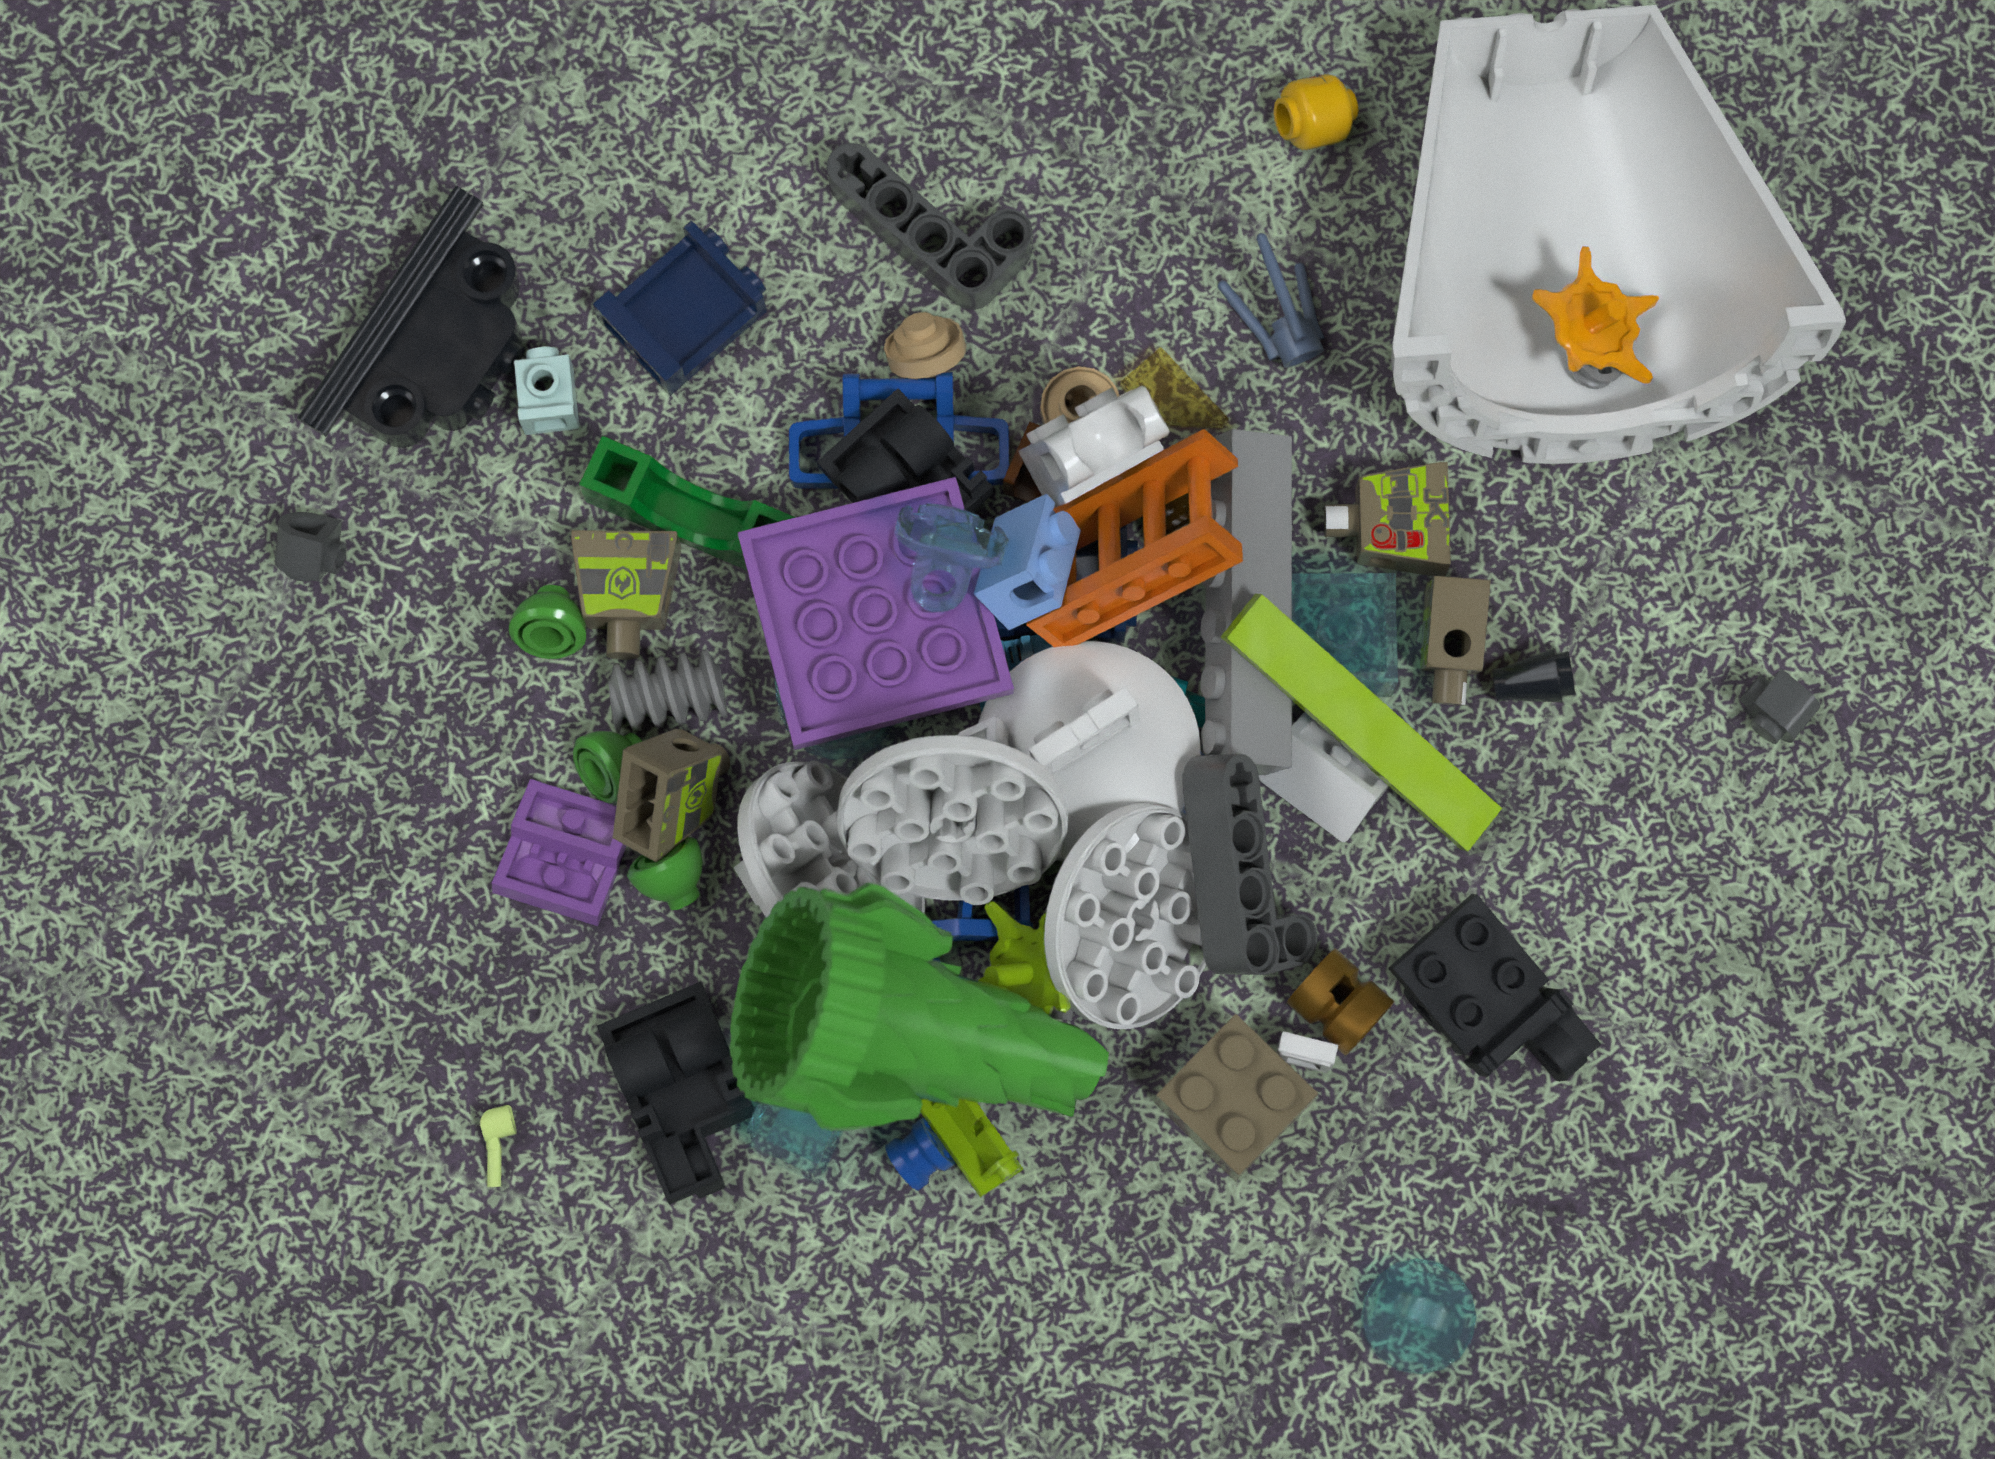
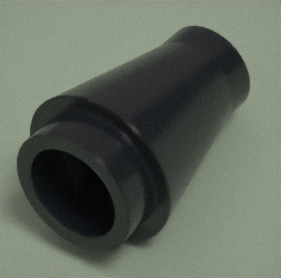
(1536, 678)

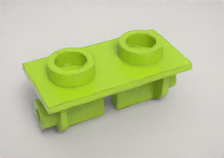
(972, 1143)

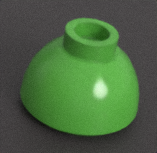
(548, 624)
(600, 760)
(672, 877)

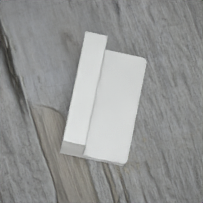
(1326, 780)

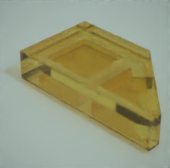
(1175, 393)

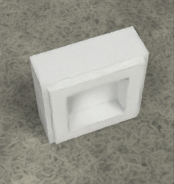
(1307, 1052)

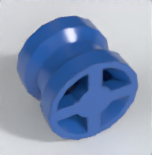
(919, 1155)

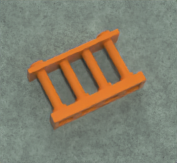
(1166, 562)

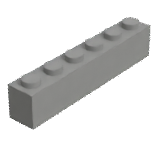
(1255, 506)

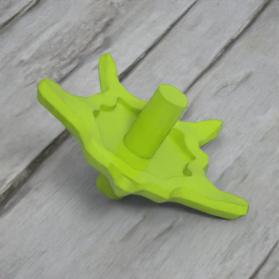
(1021, 962)

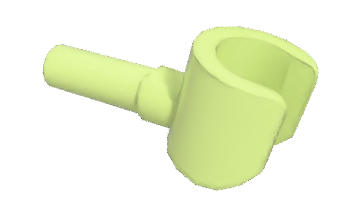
(495, 1125)

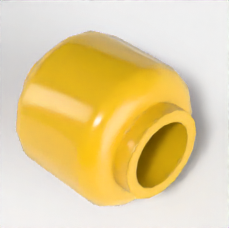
(1315, 111)

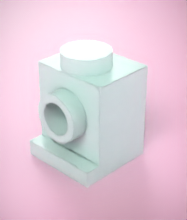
(547, 409)

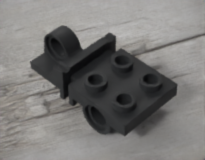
(900, 450)
(1485, 996)
(677, 1086)

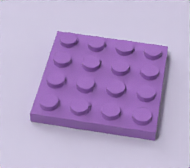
(846, 627)

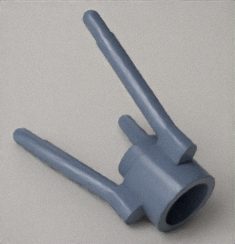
(1295, 336)

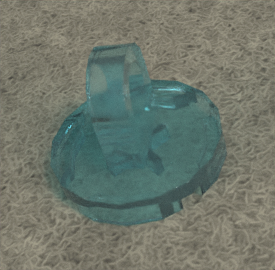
(950, 542)
(1418, 1316)

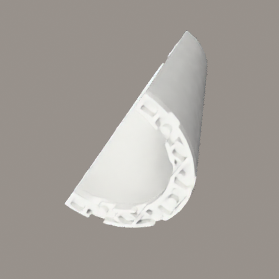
(1613, 146)

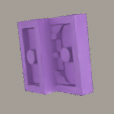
(560, 853)

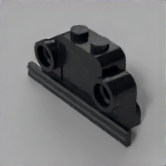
(430, 338)

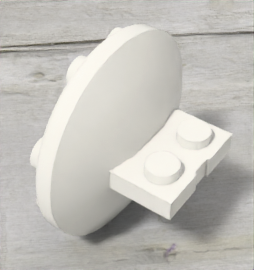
(1103, 727)
(953, 816)
(793, 836)
(1125, 919)

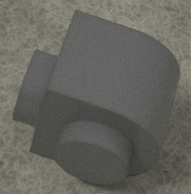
(309, 546)
(1779, 707)

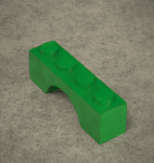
(656, 498)

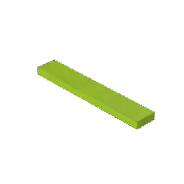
(1361, 722)

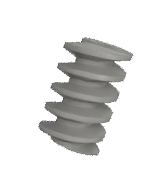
(666, 691)

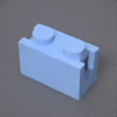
(1034, 565)

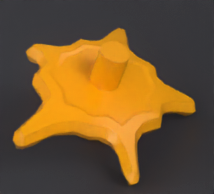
(1596, 321)

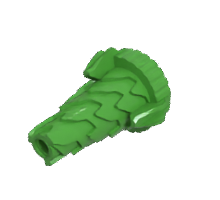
(861, 1022)

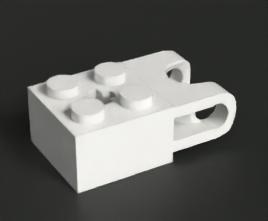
(1097, 446)

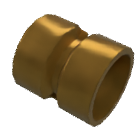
(1361, 1006)

